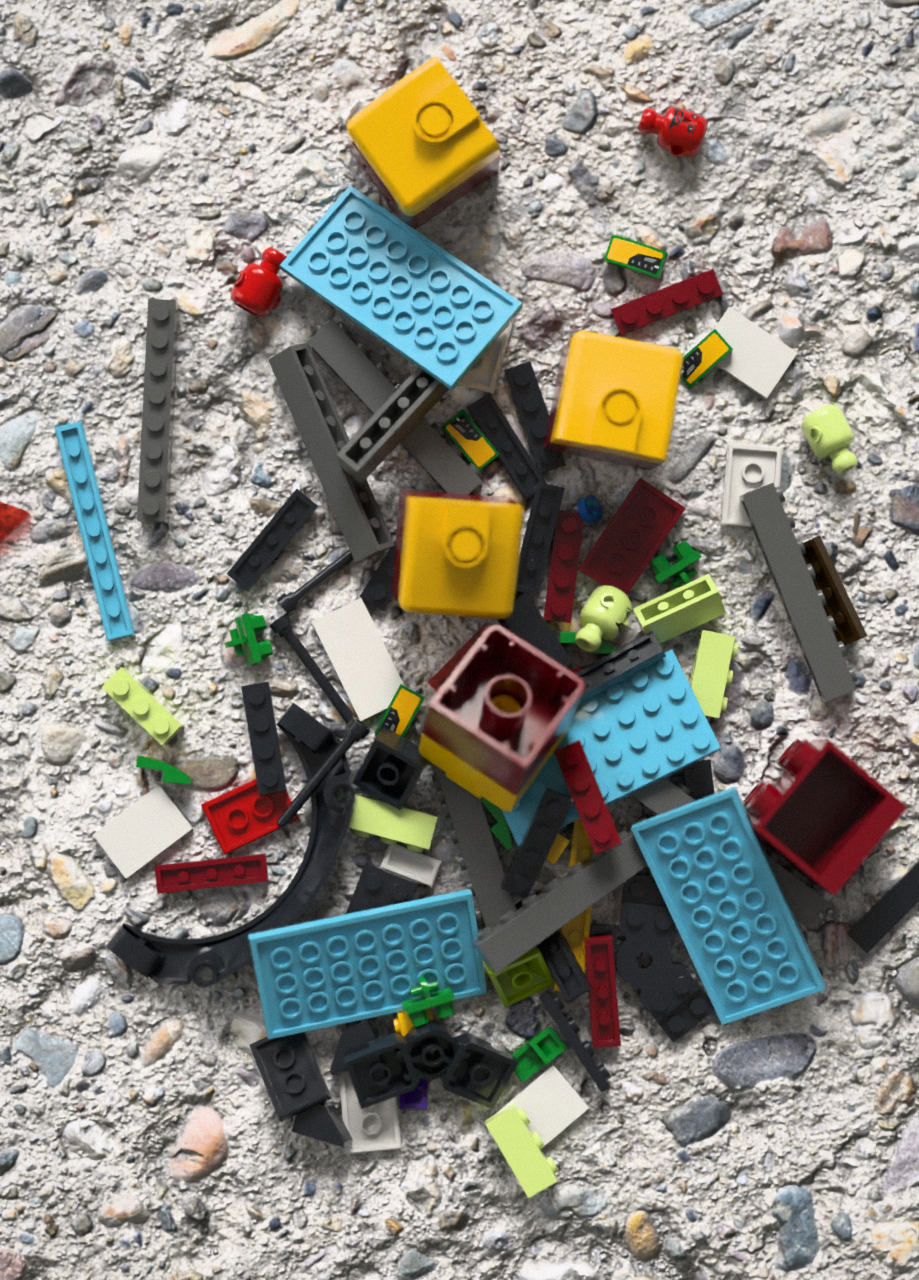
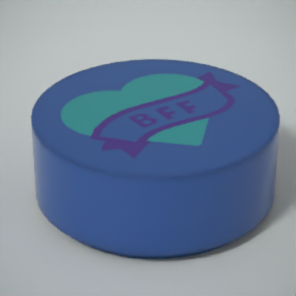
(589, 509)

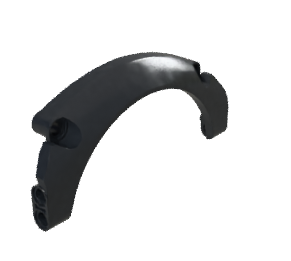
(179, 959)

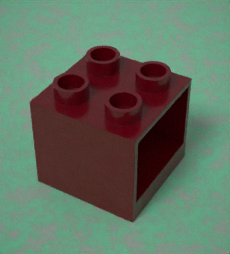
(822, 812)

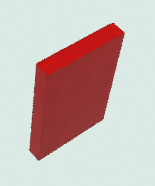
(244, 815)

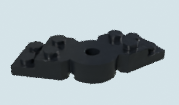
(664, 986)
(462, 1063)

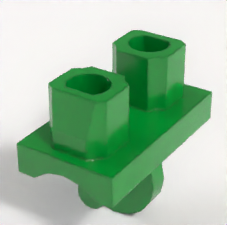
(685, 556)
(246, 630)
(440, 999)

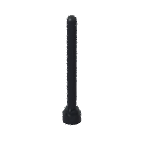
(291, 601)
(284, 629)
(356, 731)

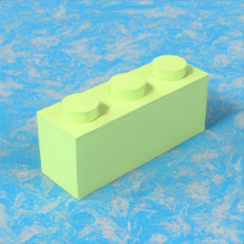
(680, 609)
(712, 671)
(143, 706)
(393, 825)
(522, 1149)

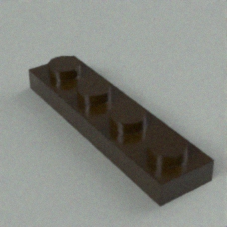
(838, 602)

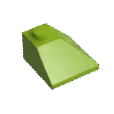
(522, 977)

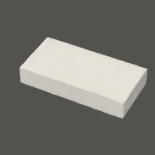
(411, 864)

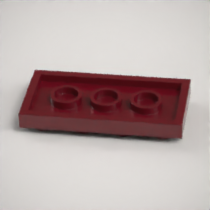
(632, 537)

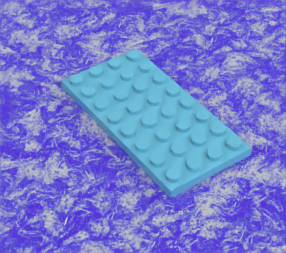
(401, 287)
(631, 738)
(728, 906)
(365, 962)

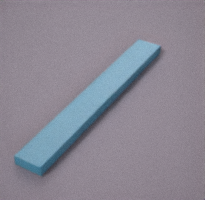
(95, 531)

